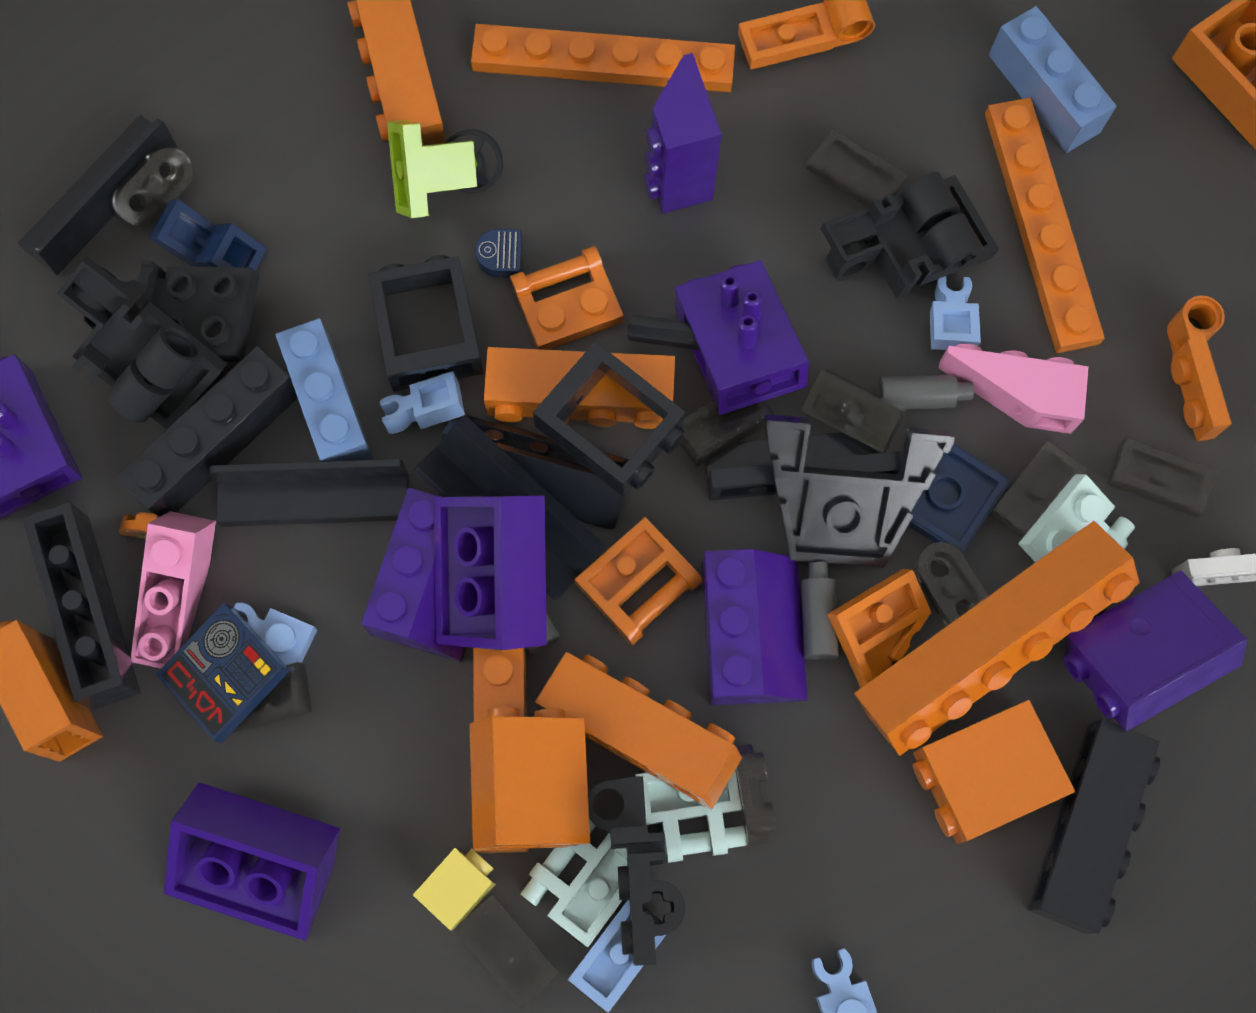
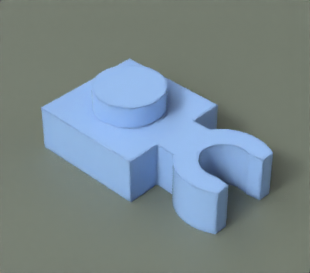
(952, 318)
(428, 404)
(282, 633)
(842, 995)

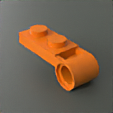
(804, 31)
(1194, 367)

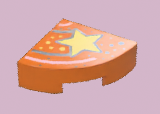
(136, 526)

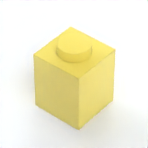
(456, 887)

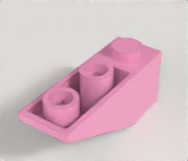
(1029, 390)
(170, 585)

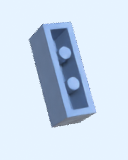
(1050, 73)
(323, 393)

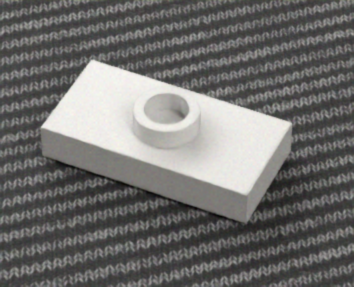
(1222, 567)

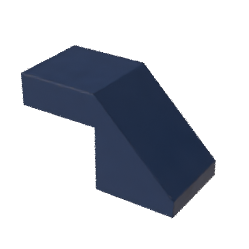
(204, 243)

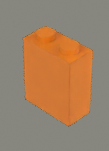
(39, 695)
(991, 773)
(528, 780)

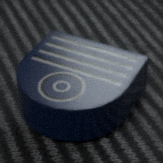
(500, 252)

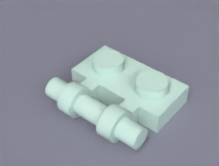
(1069, 513)
(669, 805)
(591, 896)

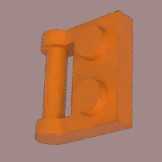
(572, 312)
(630, 566)

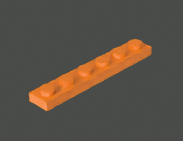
(596, 56)
(1044, 226)

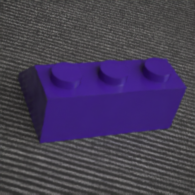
(682, 142)
(490, 571)
(404, 590)
(753, 627)
(249, 860)

